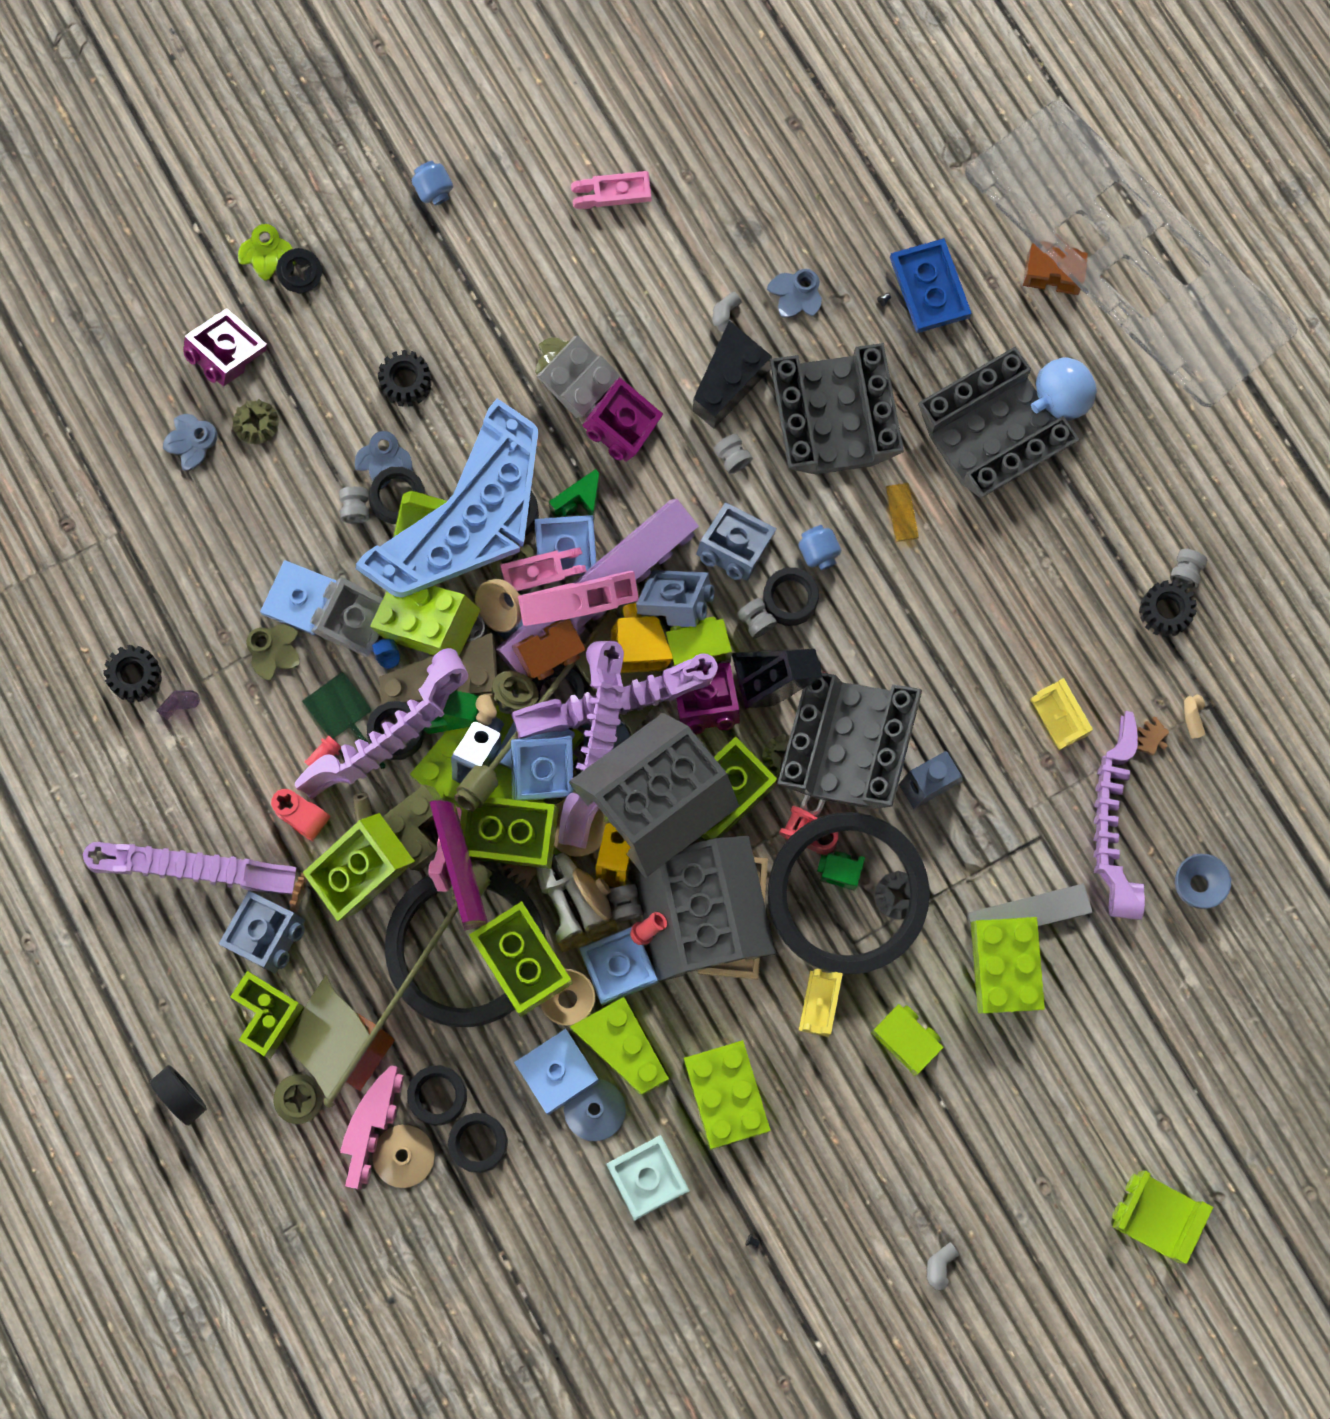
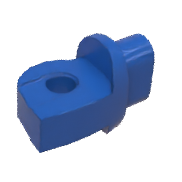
(386, 653)

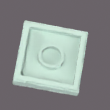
(647, 1177)

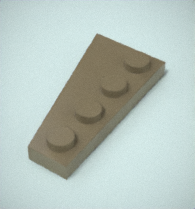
(477, 657)

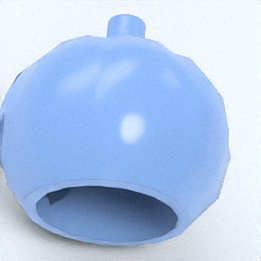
(1065, 389)

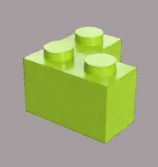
(273, 1014)

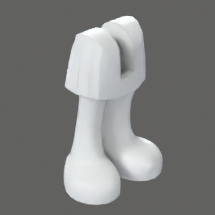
(569, 925)

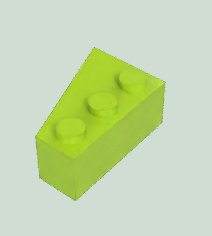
(623, 1045)

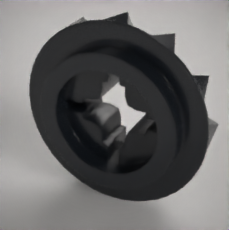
(302, 258)

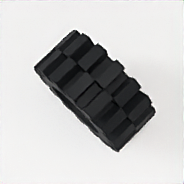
(403, 362)
(1179, 596)
(145, 685)

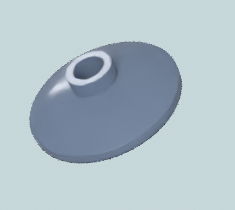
(597, 1126)

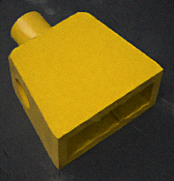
(641, 641)
(612, 858)

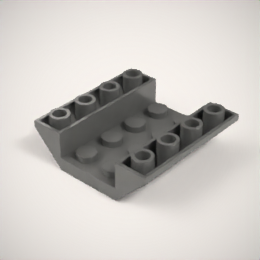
(837, 411)
(988, 425)
(850, 742)
(658, 791)
(709, 905)

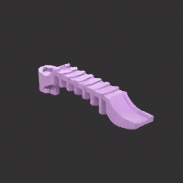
(247, 873)

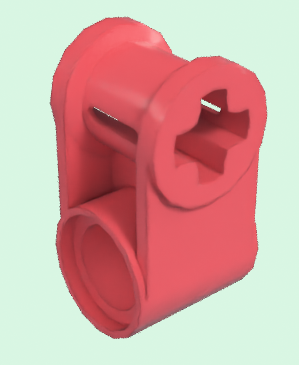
(799, 814)
(303, 816)

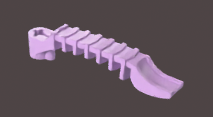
(444, 677)
(606, 678)
(674, 682)
(1125, 898)

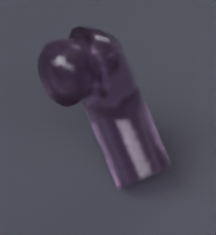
(178, 700)

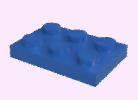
(930, 285)

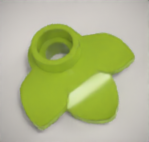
(263, 255)

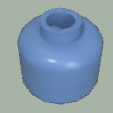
(432, 183)
(819, 547)

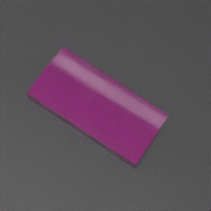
(458, 864)

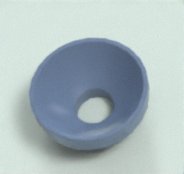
(1214, 873)

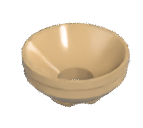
(493, 607)
(585, 1001)

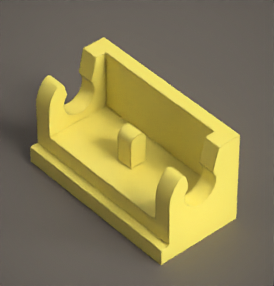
(1061, 714)
(820, 1002)

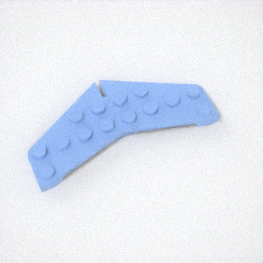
(467, 528)

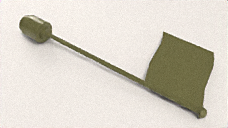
(482, 779)
(331, 1035)

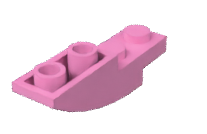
(578, 599)
(373, 1112)

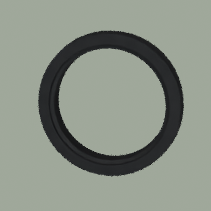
(916, 910)
(397, 968)

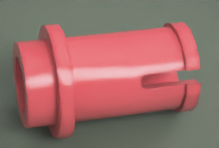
(327, 747)
(643, 932)

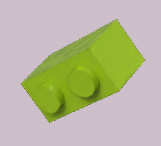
(706, 638)
(908, 1039)

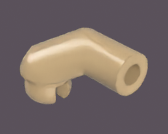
(487, 708)
(1192, 716)

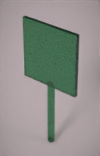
(338, 707)

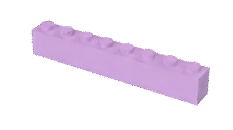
(636, 553)

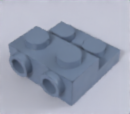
(735, 542)
(677, 596)
(263, 932)

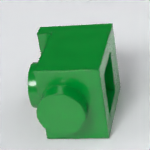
(840, 869)

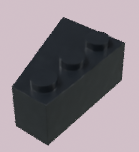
(730, 375)
(774, 675)

